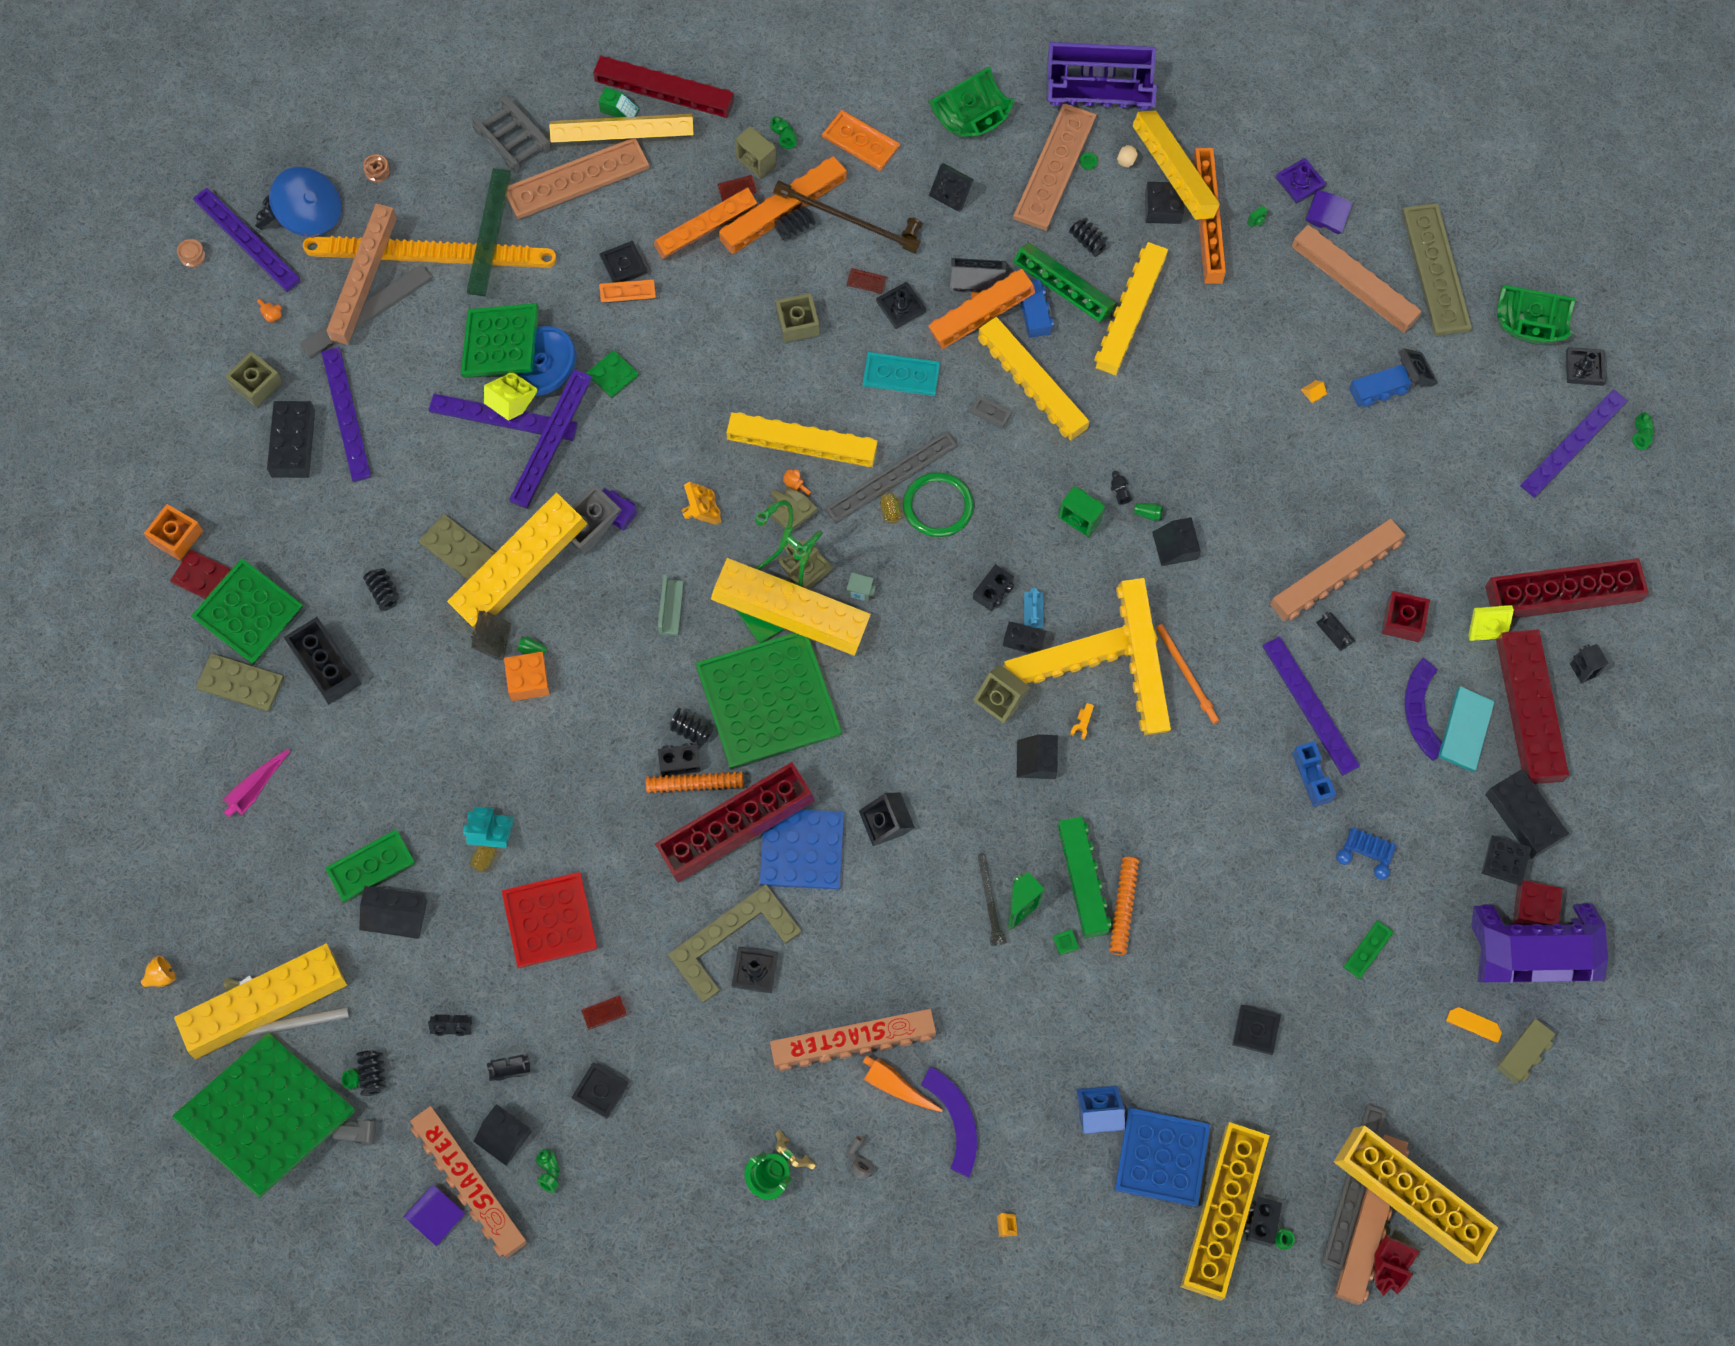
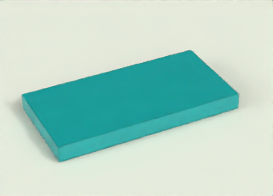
(901, 374)
(1466, 729)

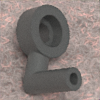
(861, 1167)

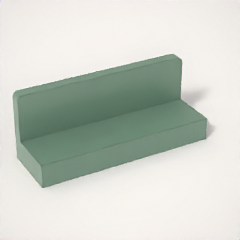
(670, 606)

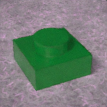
(1257, 217)
(1065, 942)

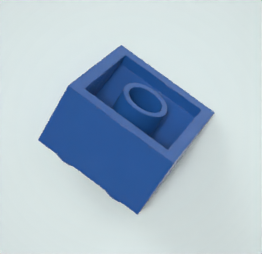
(1101, 1109)

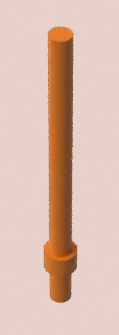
(1205, 705)

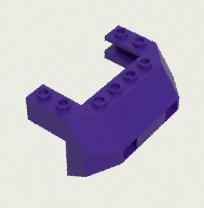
(1098, 72)
(1539, 950)

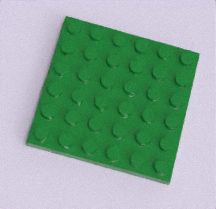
(768, 699)
(263, 1115)

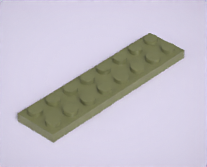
(1436, 269)

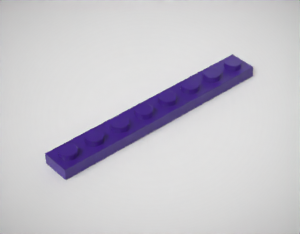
(246, 240)
(482, 413)
(346, 414)
(550, 439)
(1573, 443)
(1311, 706)

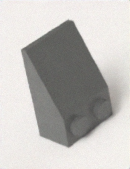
(599, 514)

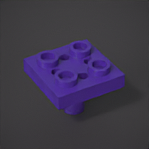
(1301, 180)

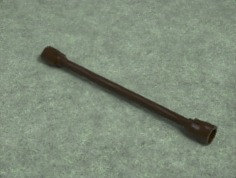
(910, 244)

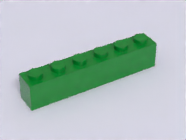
(1064, 282)
(1083, 877)

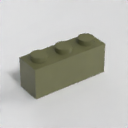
(1526, 1051)

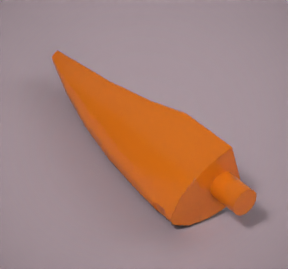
(890, 1081)

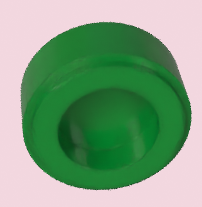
(1088, 161)

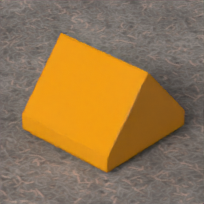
(1314, 390)
(1007, 1224)

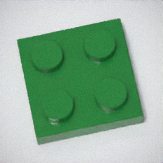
(612, 374)

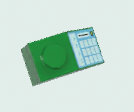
(616, 104)

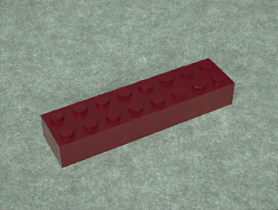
(1569, 588)
(1532, 706)
(735, 822)

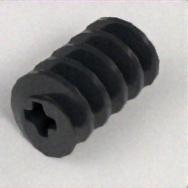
(794, 221)
(1088, 236)
(381, 589)
(690, 728)
(370, 1072)

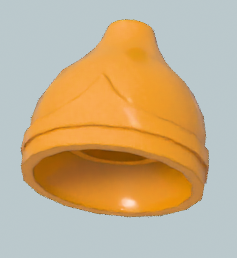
(158, 973)

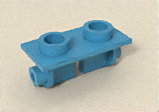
(1033, 608)

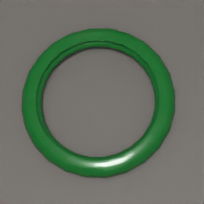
(938, 532)

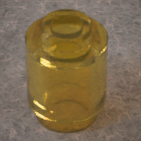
(890, 508)
(482, 858)

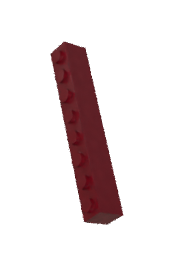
(663, 86)

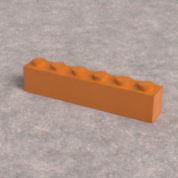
(705, 223)
(981, 308)

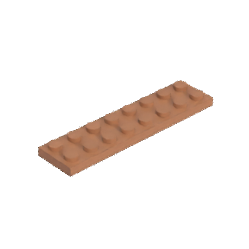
(1054, 167)
(576, 178)

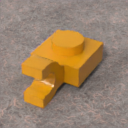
(1084, 716)

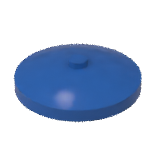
(305, 201)
(553, 360)

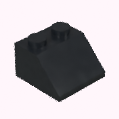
(1177, 542)
(1037, 757)
(886, 818)
(501, 1134)

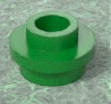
(350, 1079)
(1289, 1239)

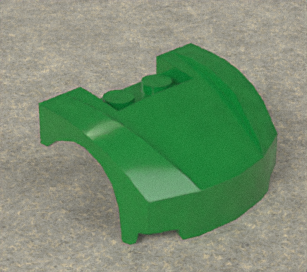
(972, 105)
(1534, 315)

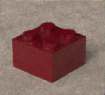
(1405, 616)
(1537, 904)

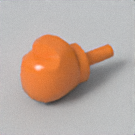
(270, 312)
(792, 479)

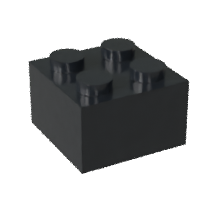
(1163, 204)

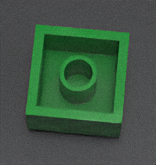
(1081, 511)

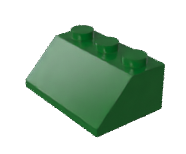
(1024, 898)

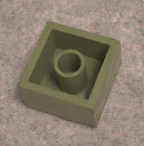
(755, 152)
(797, 317)
(253, 379)
(1001, 693)

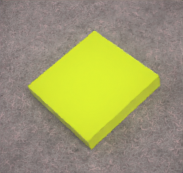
(1490, 622)

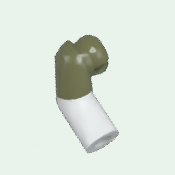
(230, 983)

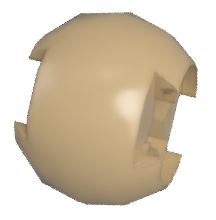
(1127, 156)

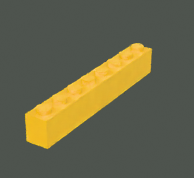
(621, 128)
(1176, 165)
(1131, 309)
(1033, 378)
(802, 439)
(1070, 656)
(1144, 657)

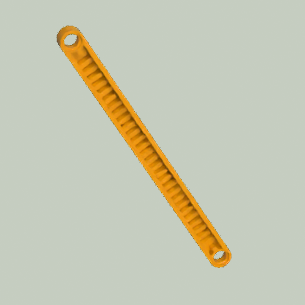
(432, 251)

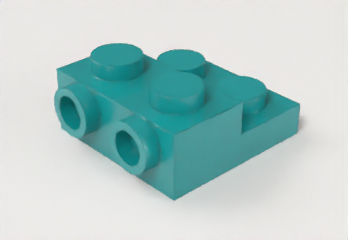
(487, 828)

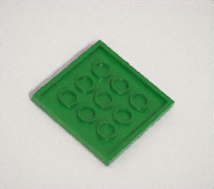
(500, 340)
(247, 611)

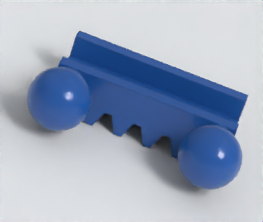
(1368, 846)

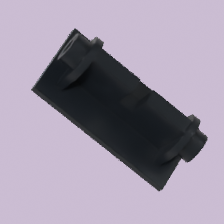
(1335, 631)
(442, 1025)
(518, 1067)

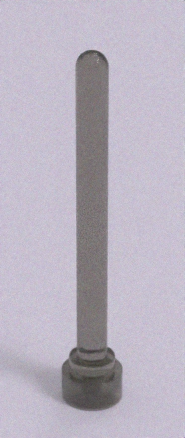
(996, 934)

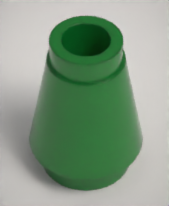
(1150, 511)
(528, 646)

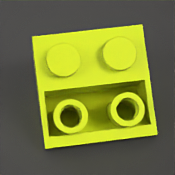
(509, 395)

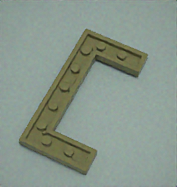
(759, 902)

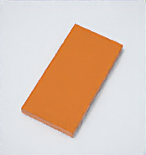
(860, 140)

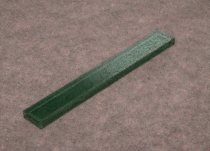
(489, 232)

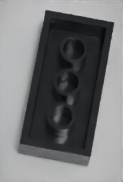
(291, 439)
(322, 660)
(1527, 813)

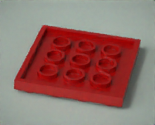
(549, 920)

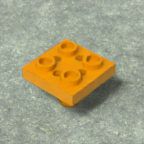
(702, 504)

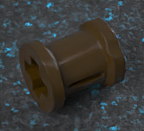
(912, 228)

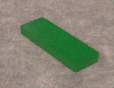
(1368, 949)

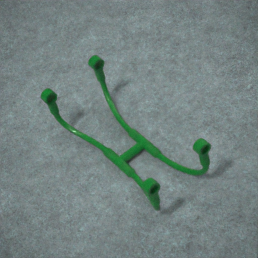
(804, 550)

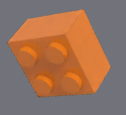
(173, 532)
(526, 676)

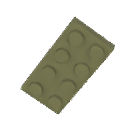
(456, 547)
(240, 682)

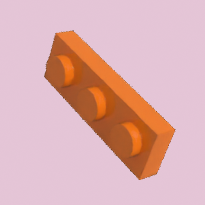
(627, 290)

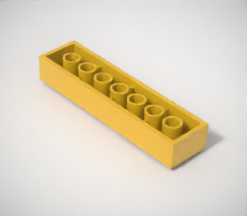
(518, 560)
(790, 606)
(260, 1001)
(1416, 1195)
(1225, 1211)

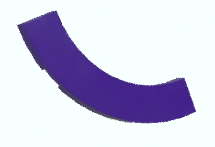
(1416, 711)
(961, 1116)

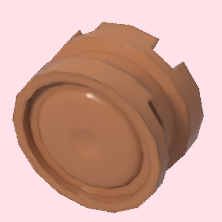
(376, 168)
(191, 253)

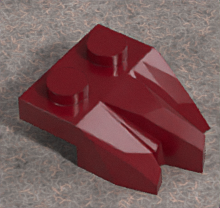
(1393, 1264)

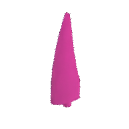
(248, 790)

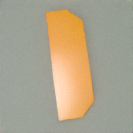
(1475, 1024)

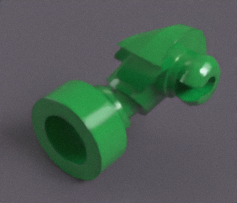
(787, 138)
(1643, 437)
(547, 1161)

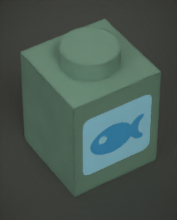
(860, 587)

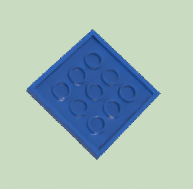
(803, 851)
(1162, 1157)

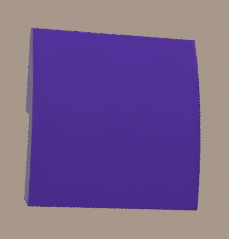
(1328, 211)
(434, 1215)

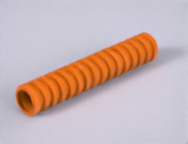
(694, 782)
(1124, 904)

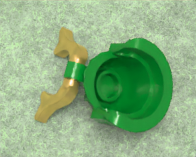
(769, 1174)

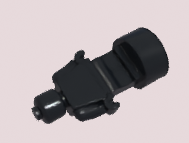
(1119, 484)

